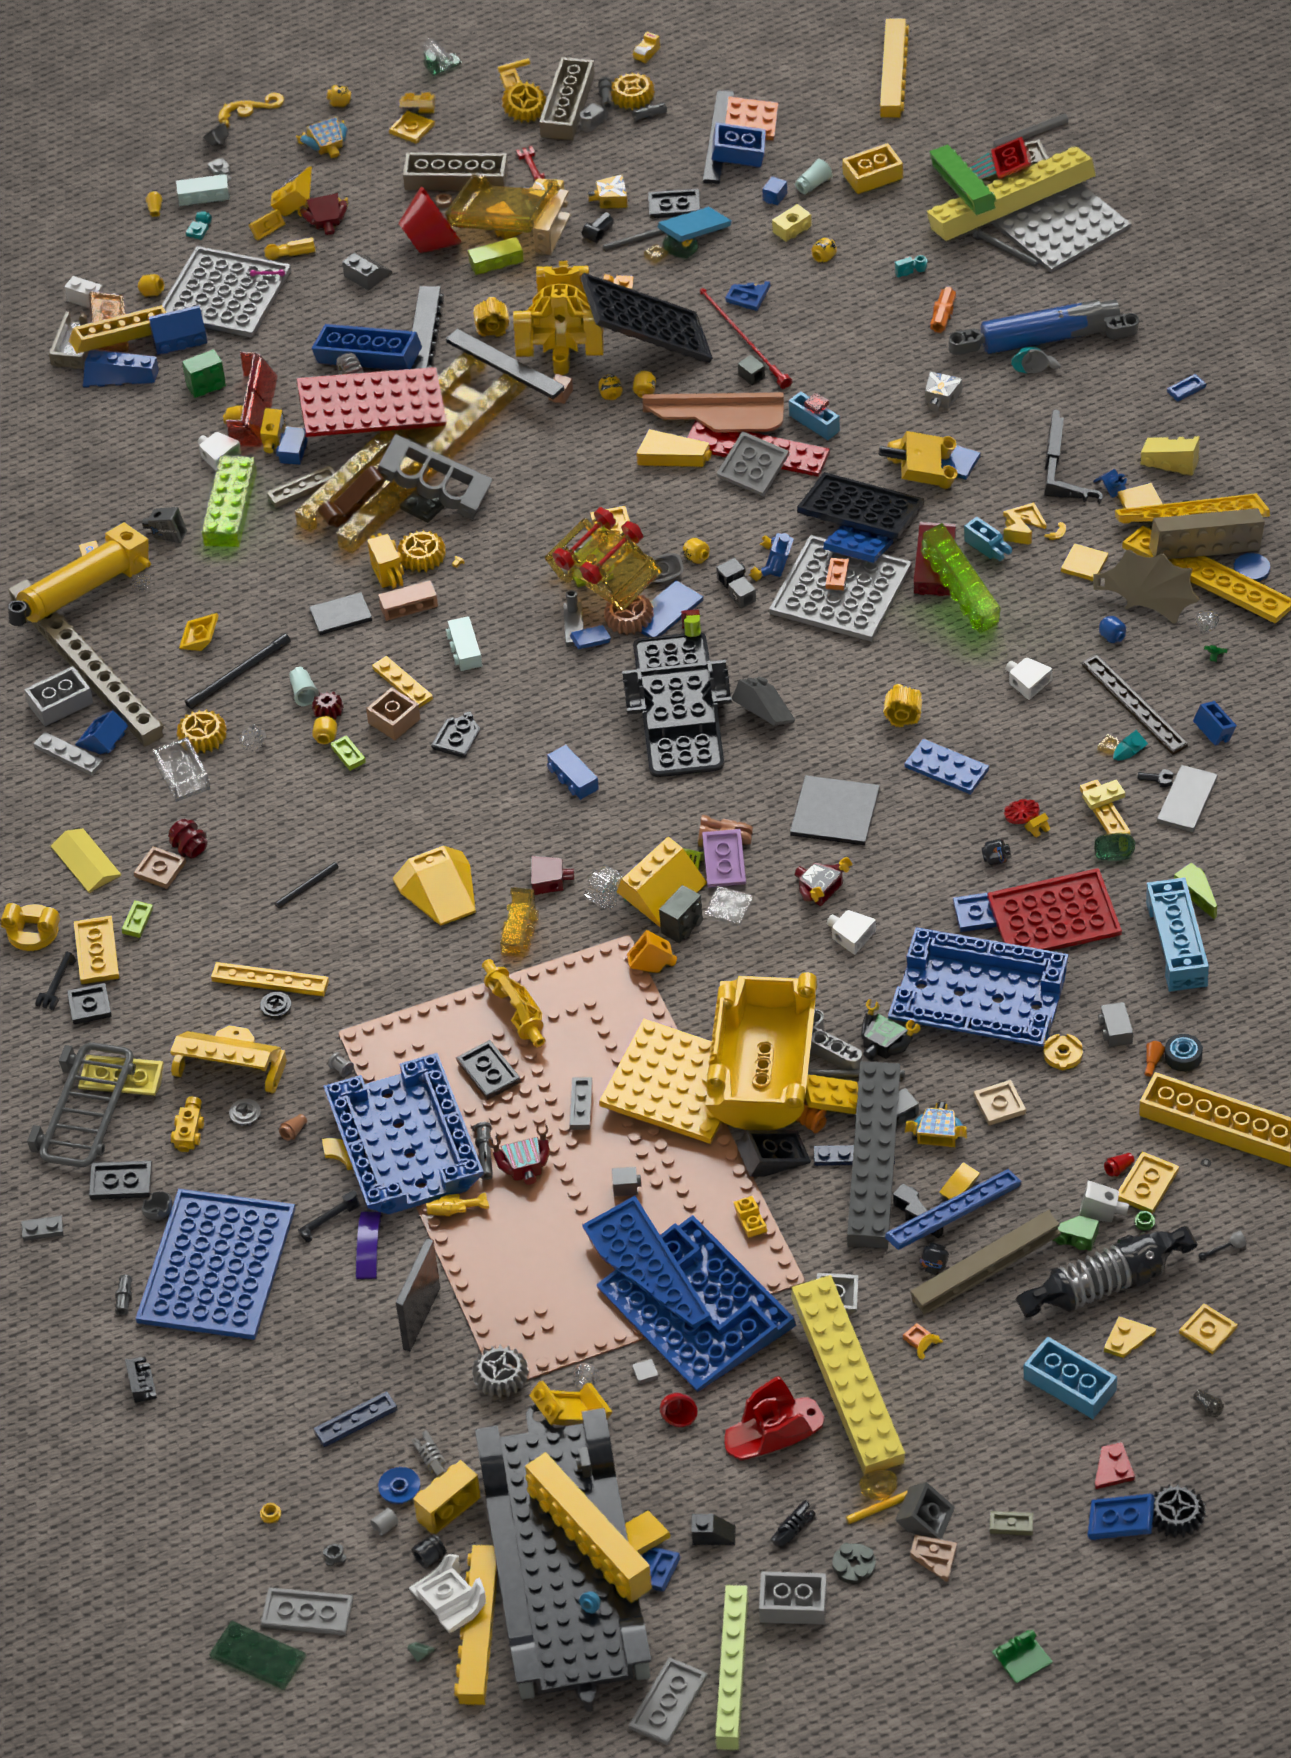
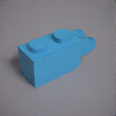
(986, 539)

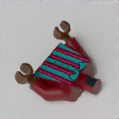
(522, 1158)

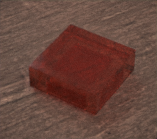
(816, 403)

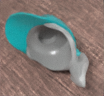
(1033, 358)

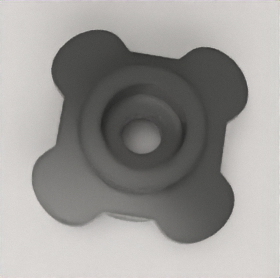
(334, 1549)

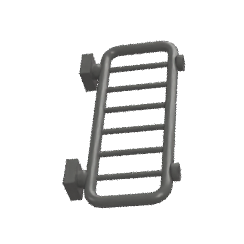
(71, 1064)

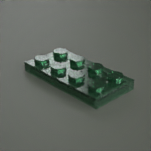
(257, 1655)

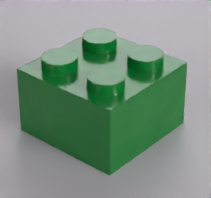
(204, 373)

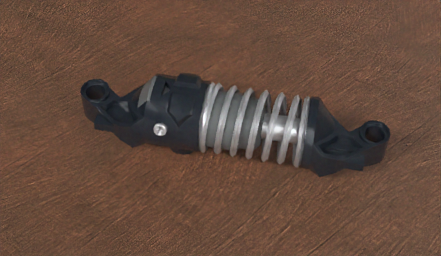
(1126, 1264)

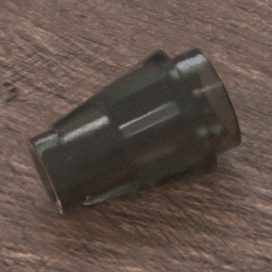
(1209, 1404)

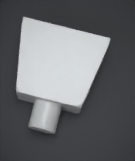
(217, 446)
(1028, 676)
(852, 930)
(1101, 1203)

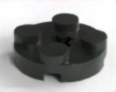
(850, 1552)

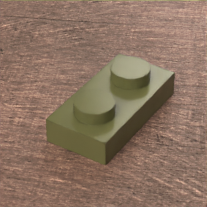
(1011, 1523)

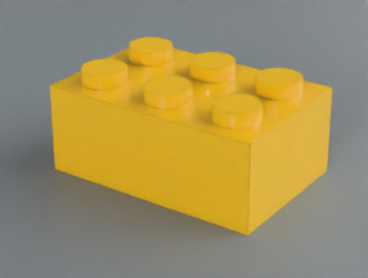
(872, 168)
(447, 1497)

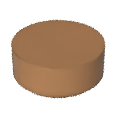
(443, 200)

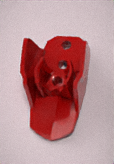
(772, 1421)

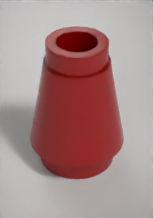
(1116, 1165)

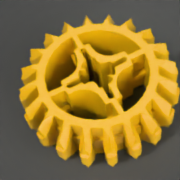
(632, 91)
(514, 98)
(421, 551)
(203, 730)

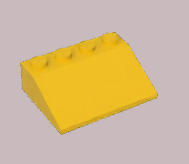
(659, 877)

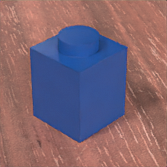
(774, 190)

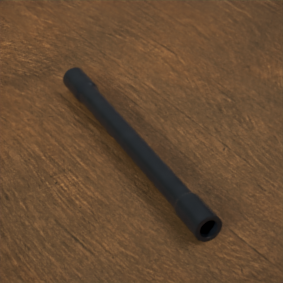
(200, 696)

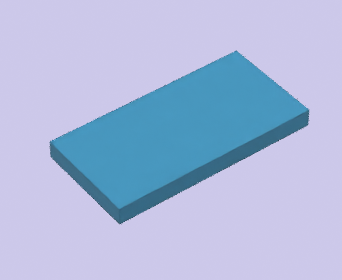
(694, 224)

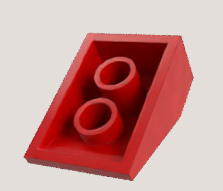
(1011, 157)

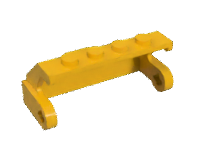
(230, 1049)

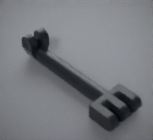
(49, 997)
(350, 1203)

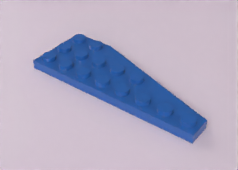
(636, 1250)

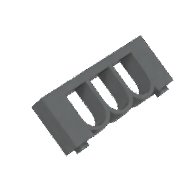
(466, 504)

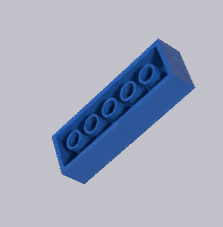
(371, 346)

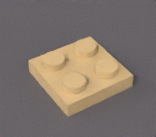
(999, 1102)

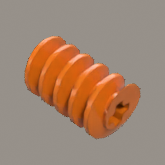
(812, 1118)

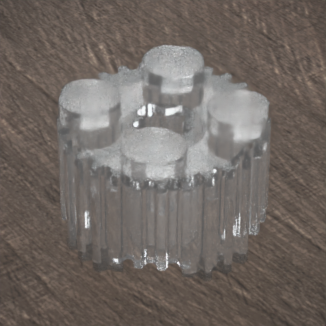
(604, 887)

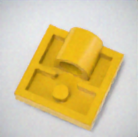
(425, 101)

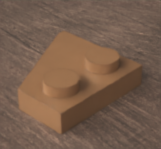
(934, 1555)

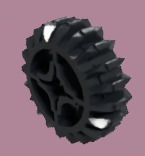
(1189, 1514)

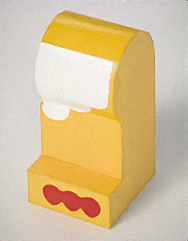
(647, 47)

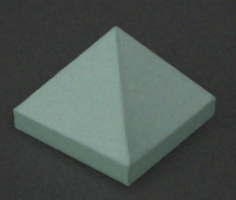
(420, 1650)

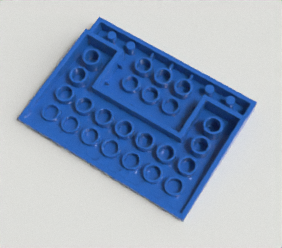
(740, 1308)

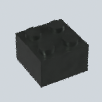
(681, 914)

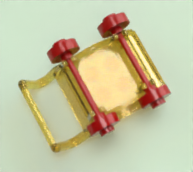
(608, 561)

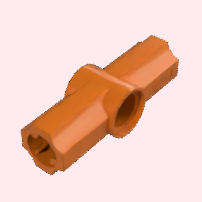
(943, 309)

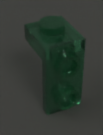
(431, 62)

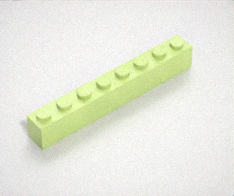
(732, 1667)

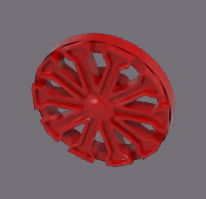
(1021, 811)

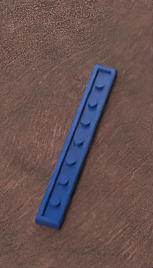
(953, 1209)

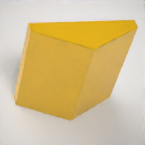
(198, 633)

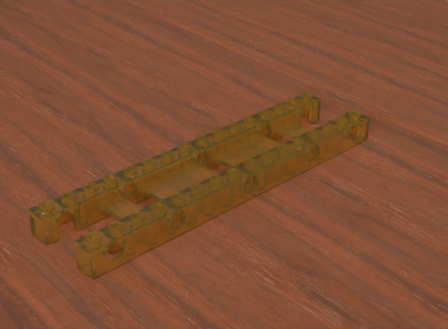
(443, 440)

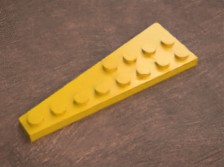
(1222, 504)

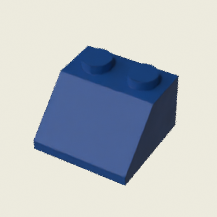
(103, 733)

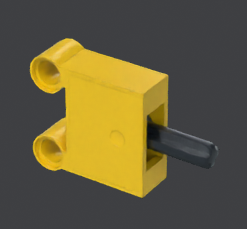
(922, 458)

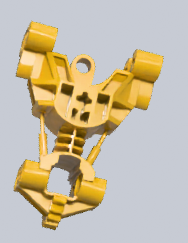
(558, 318)

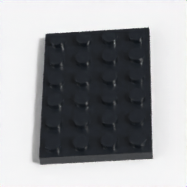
(860, 505)

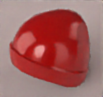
(678, 1410)

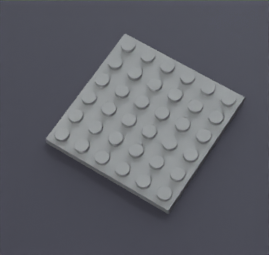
(1062, 226)
(226, 291)
(852, 612)

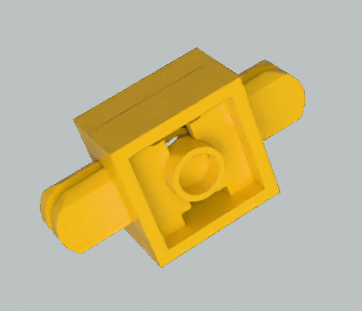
(385, 560)

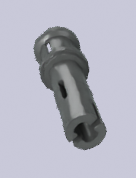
(605, 89)
(484, 1149)

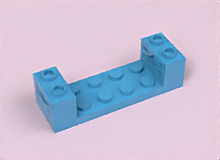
(1178, 933)

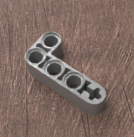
(832, 1048)

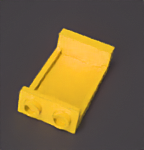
(567, 1406)

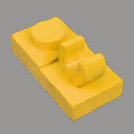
(267, 224)

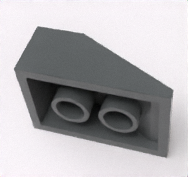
(762, 700)

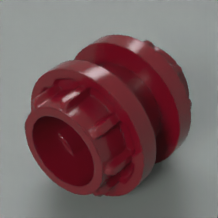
(187, 838)

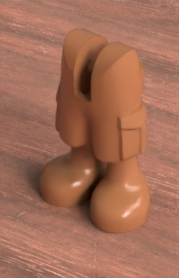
(709, 824)

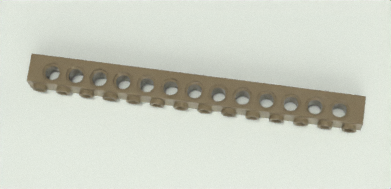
(96, 673)

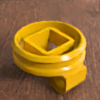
(15, 917)

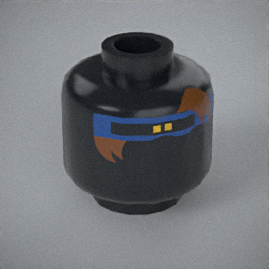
(996, 852)
(934, 1258)

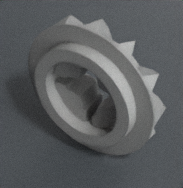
(240, 1106)

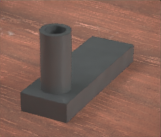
(572, 616)

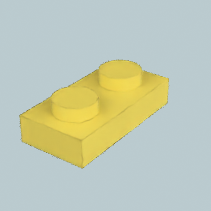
(1103, 794)

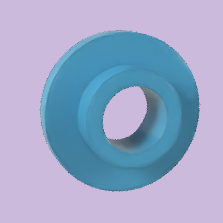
(590, 1602)

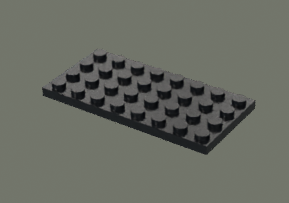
(646, 318)

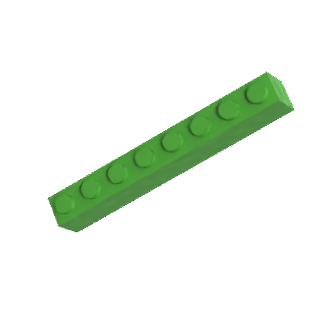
(962, 179)

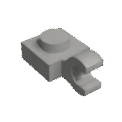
(219, 167)

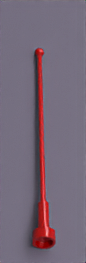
(783, 380)

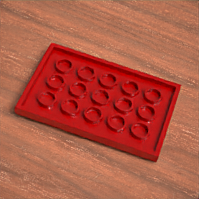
(1056, 912)

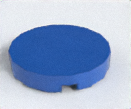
(1253, 566)

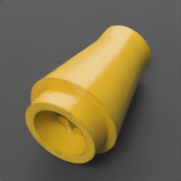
(154, 203)

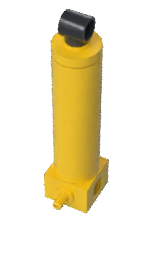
(123, 552)

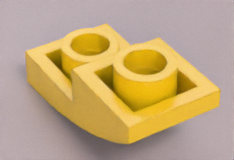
(960, 1181)
(750, 1216)

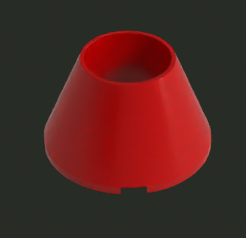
(427, 225)

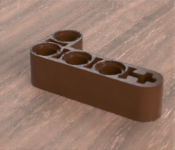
(352, 498)

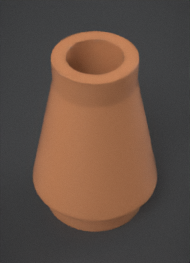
(291, 1128)

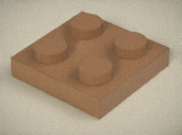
(159, 867)

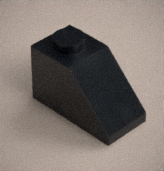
(712, 1530)

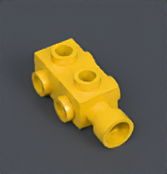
(189, 1122)

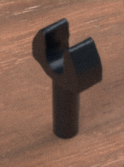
(1158, 777)

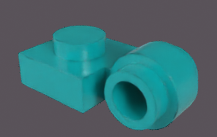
(200, 227)
(906, 266)

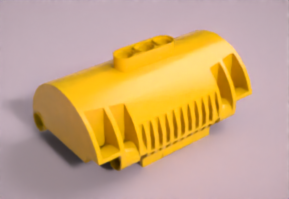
(761, 1051)

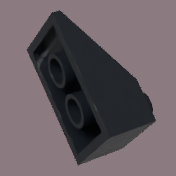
(772, 1151)

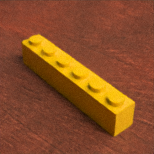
(113, 330)

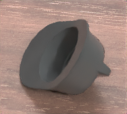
(217, 135)

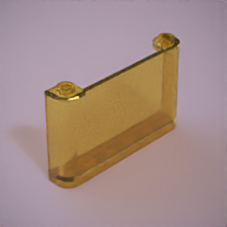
(500, 207)

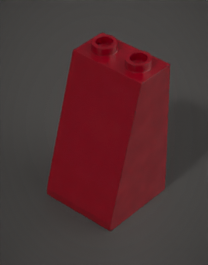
(925, 579)

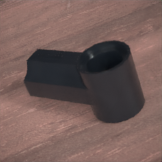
(596, 230)

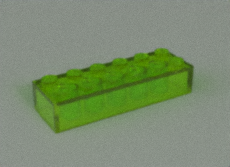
(229, 501)
(960, 578)

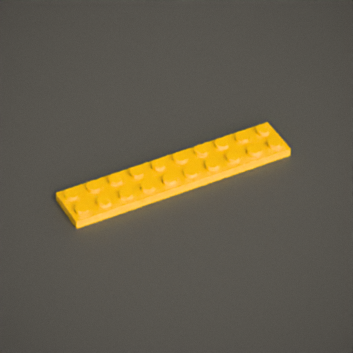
(1221, 580)

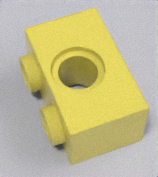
(791, 223)

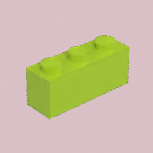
(495, 255)

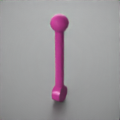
(281, 272)

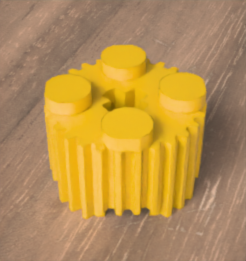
(491, 317)
(903, 705)

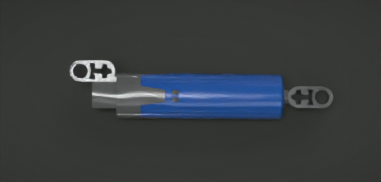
(1046, 327)

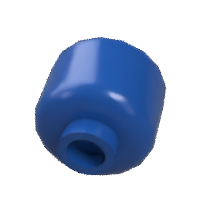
(1112, 629)

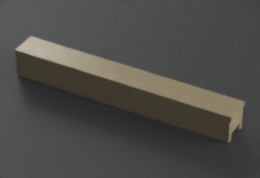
(986, 1262)

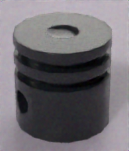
(429, 1550)

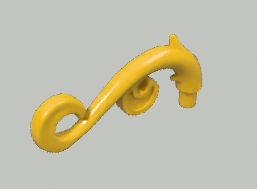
(245, 108)

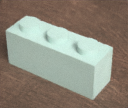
(202, 190)
(463, 644)

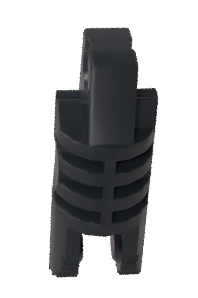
(793, 1524)

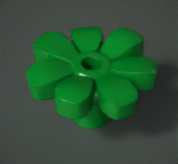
(1214, 652)

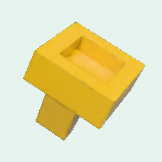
(1036, 823)

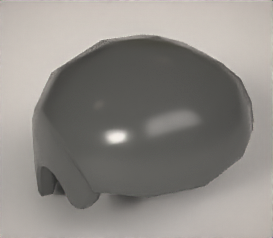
(158, 1206)

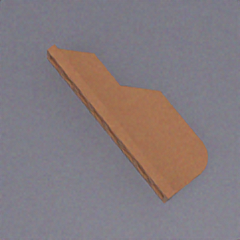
(721, 410)

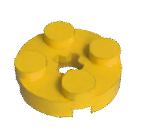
(1059, 1060)

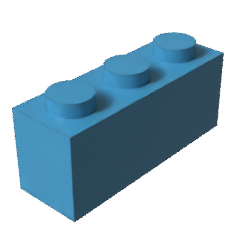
(824, 424)

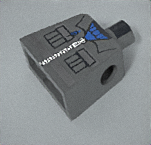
(166, 524)

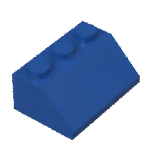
(178, 330)

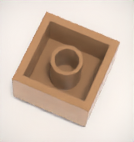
(393, 713)

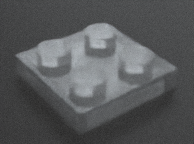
(728, 906)

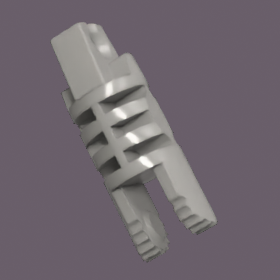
(430, 1454)

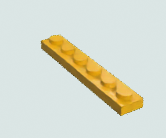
(270, 979)

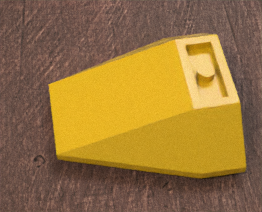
(438, 884)

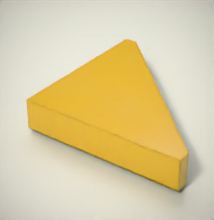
(1030, 515)

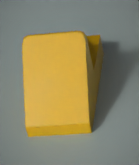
(1016, 529)

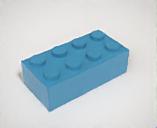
(1070, 1377)

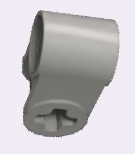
(592, 117)

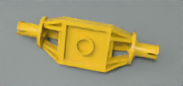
(528, 1015)

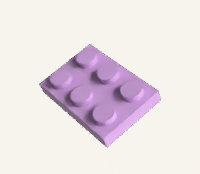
(724, 858)

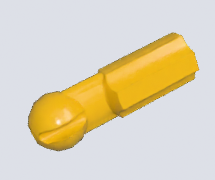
(292, 248)

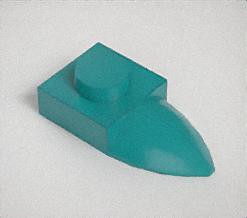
(1129, 746)

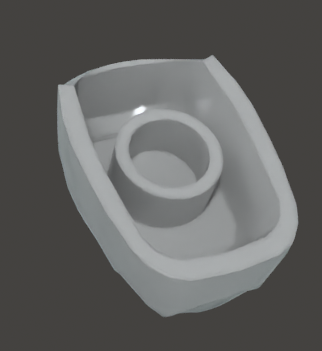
(670, 565)

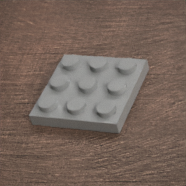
(753, 463)

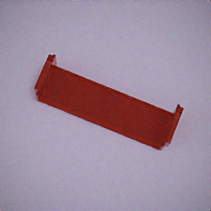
(258, 397)

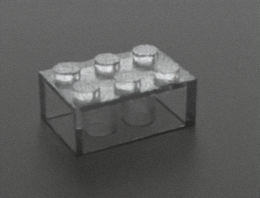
(181, 769)

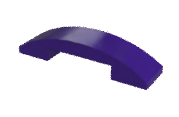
(367, 1245)

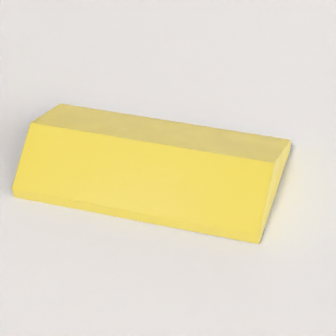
(85, 859)
(144, 1081)

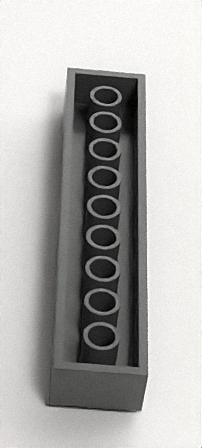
(873, 1155)

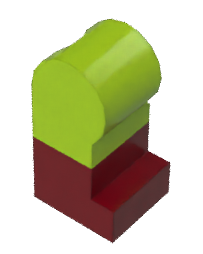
(691, 622)

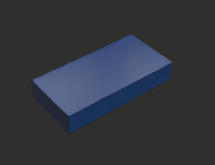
(1186, 387)
(590, 637)

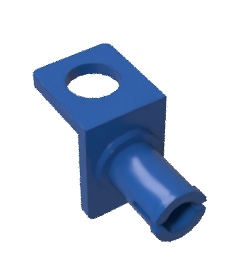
(1113, 482)

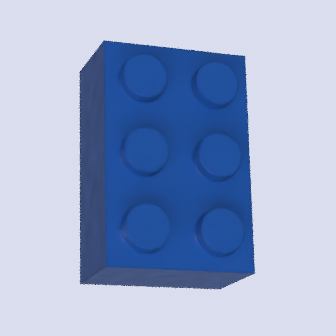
(738, 144)

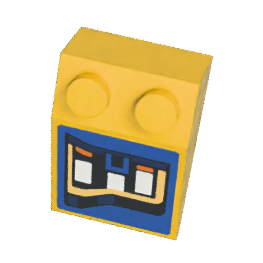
(292, 193)

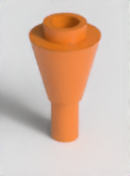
(1154, 1052)

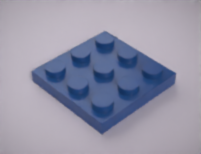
(857, 543)

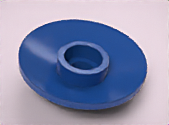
(397, 1478)

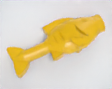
(453, 1204)

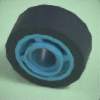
(1183, 1061)

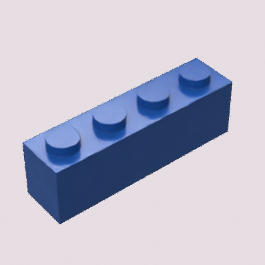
(118, 368)

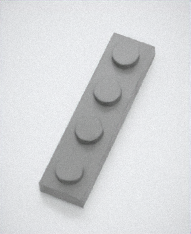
(68, 753)

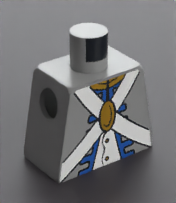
(942, 390)

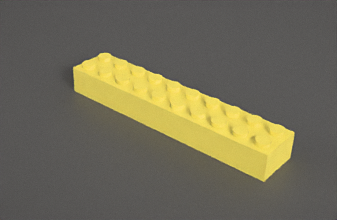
(1015, 192)
(847, 1375)

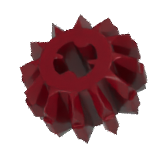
(327, 705)

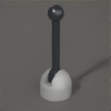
(1236, 1240)

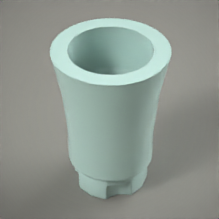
(814, 176)
(302, 686)

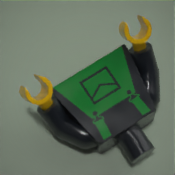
(884, 1036)

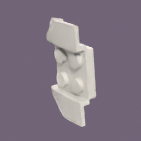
(450, 1594)

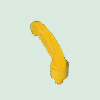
(1060, 532)
(925, 1342)

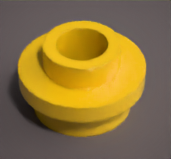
(268, 1508)

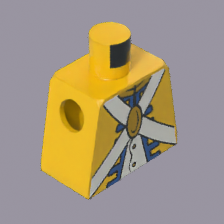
(610, 193)

